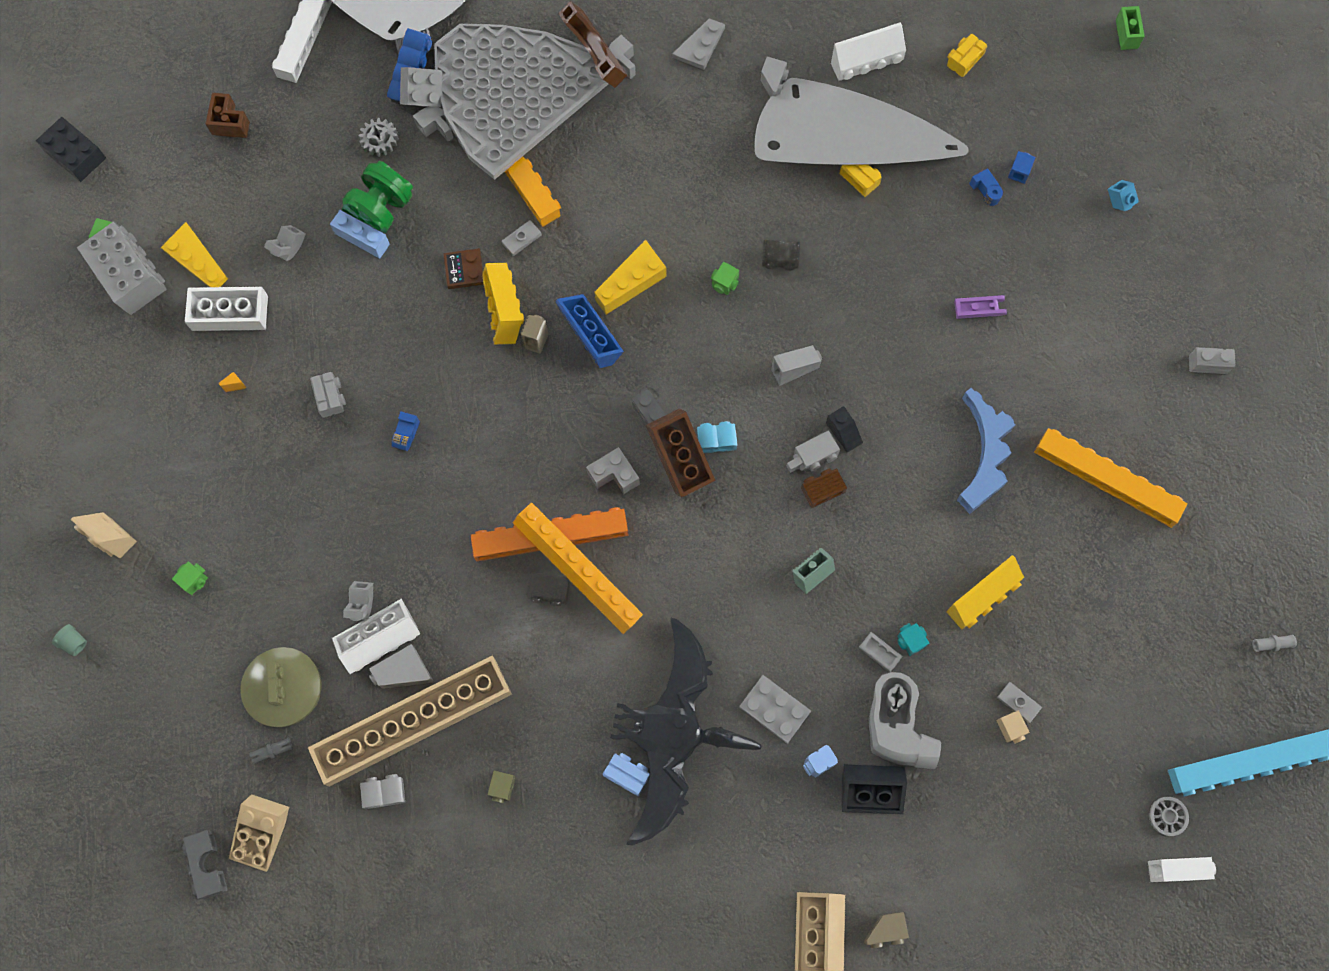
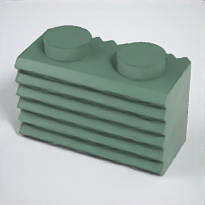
(813, 570)

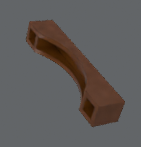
(604, 60)

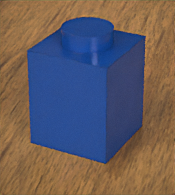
(1021, 167)

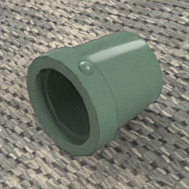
(69, 640)

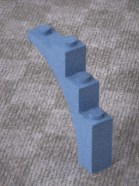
(994, 452)

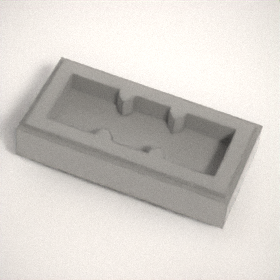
(521, 238)
(880, 652)
(1018, 700)

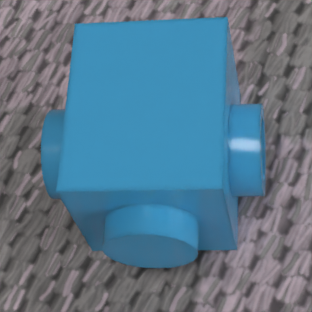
(1123, 195)

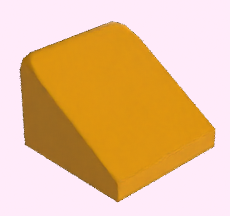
(231, 383)

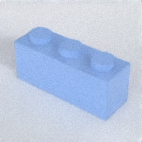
(359, 234)

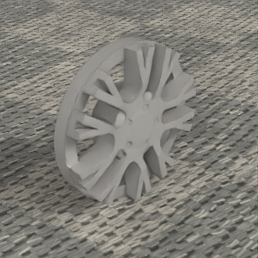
(1169, 816)

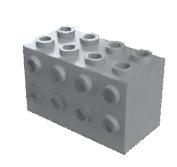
(122, 268)

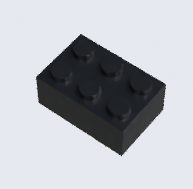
(71, 149)

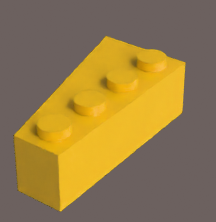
(631, 278)
(502, 303)

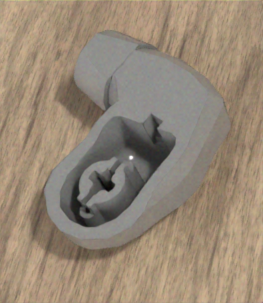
(893, 724)

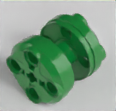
(384, 187)

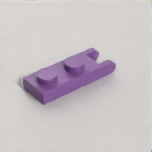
(979, 307)

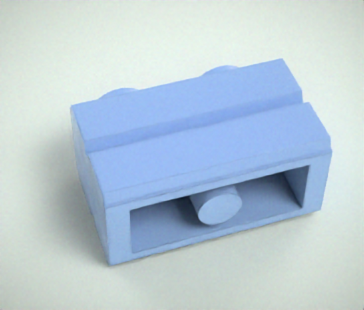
(820, 761)
(627, 774)

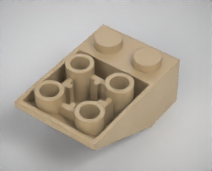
(104, 533)
(258, 832)

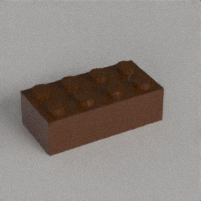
(680, 452)

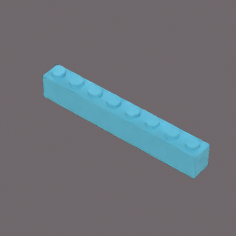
(1250, 762)

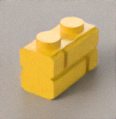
(966, 55)
(861, 177)

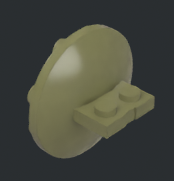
(281, 687)

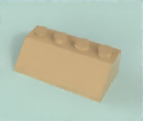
(820, 932)

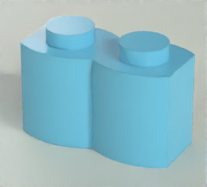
(717, 438)

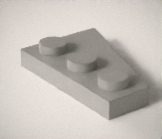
(700, 44)

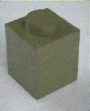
(501, 786)

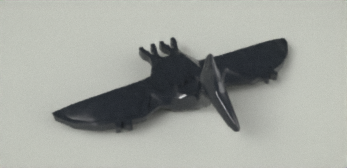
(671, 734)

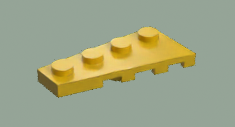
(193, 256)

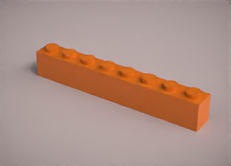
(577, 529)

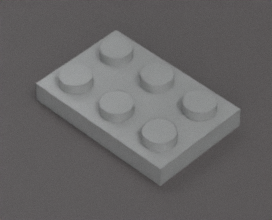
(775, 709)

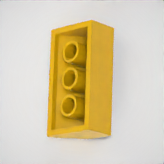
(986, 593)

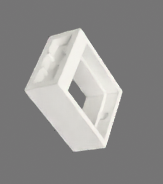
(1181, 869)

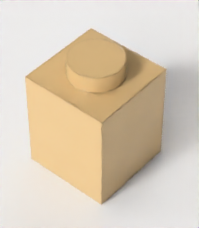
(1013, 727)

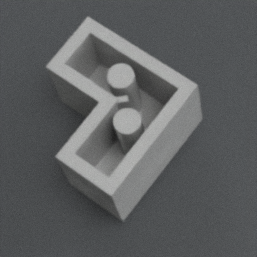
(615, 467)

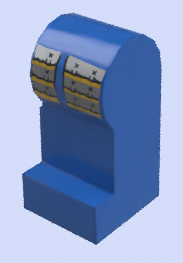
(988, 187)
(405, 431)

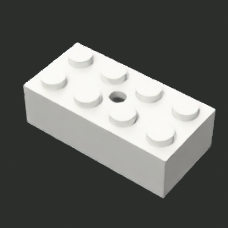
(226, 308)

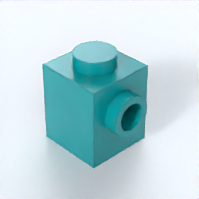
(912, 638)

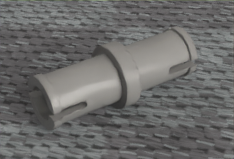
(1274, 643)

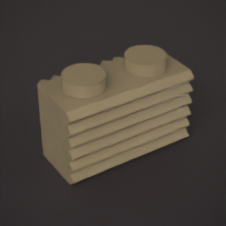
(534, 333)

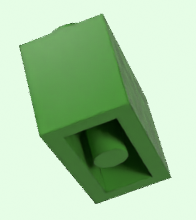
(1130, 27)

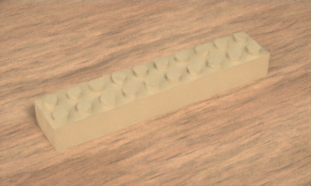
(409, 721)

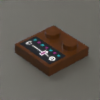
(463, 268)

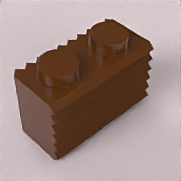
(823, 487)

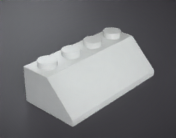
(868, 52)
(375, 636)

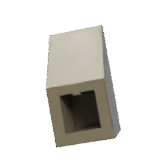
(888, 928)

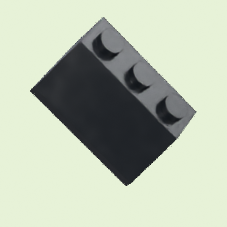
(873, 789)

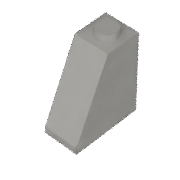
(795, 364)
(400, 670)

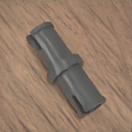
(270, 750)

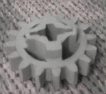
(386, 132)

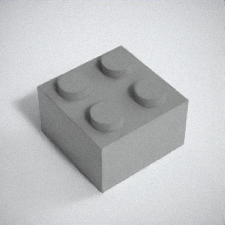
(420, 87)

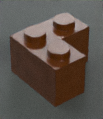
(224, 120)

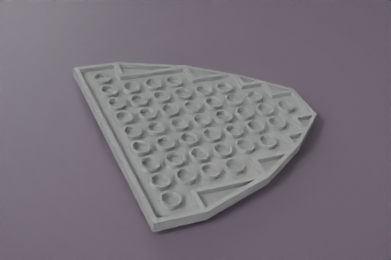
(510, 88)

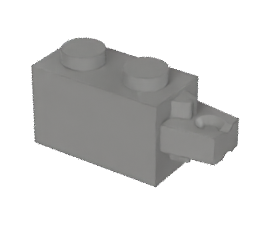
(814, 452)

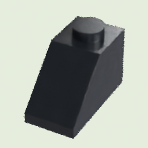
(844, 429)

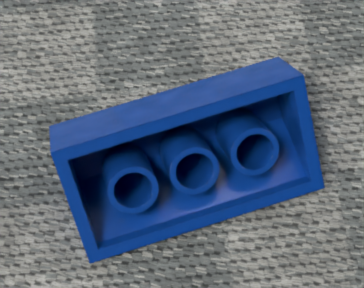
(590, 329)

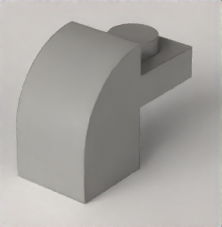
(623, 51)
(433, 119)
(287, 242)
(359, 601)

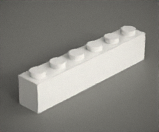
(300, 39)

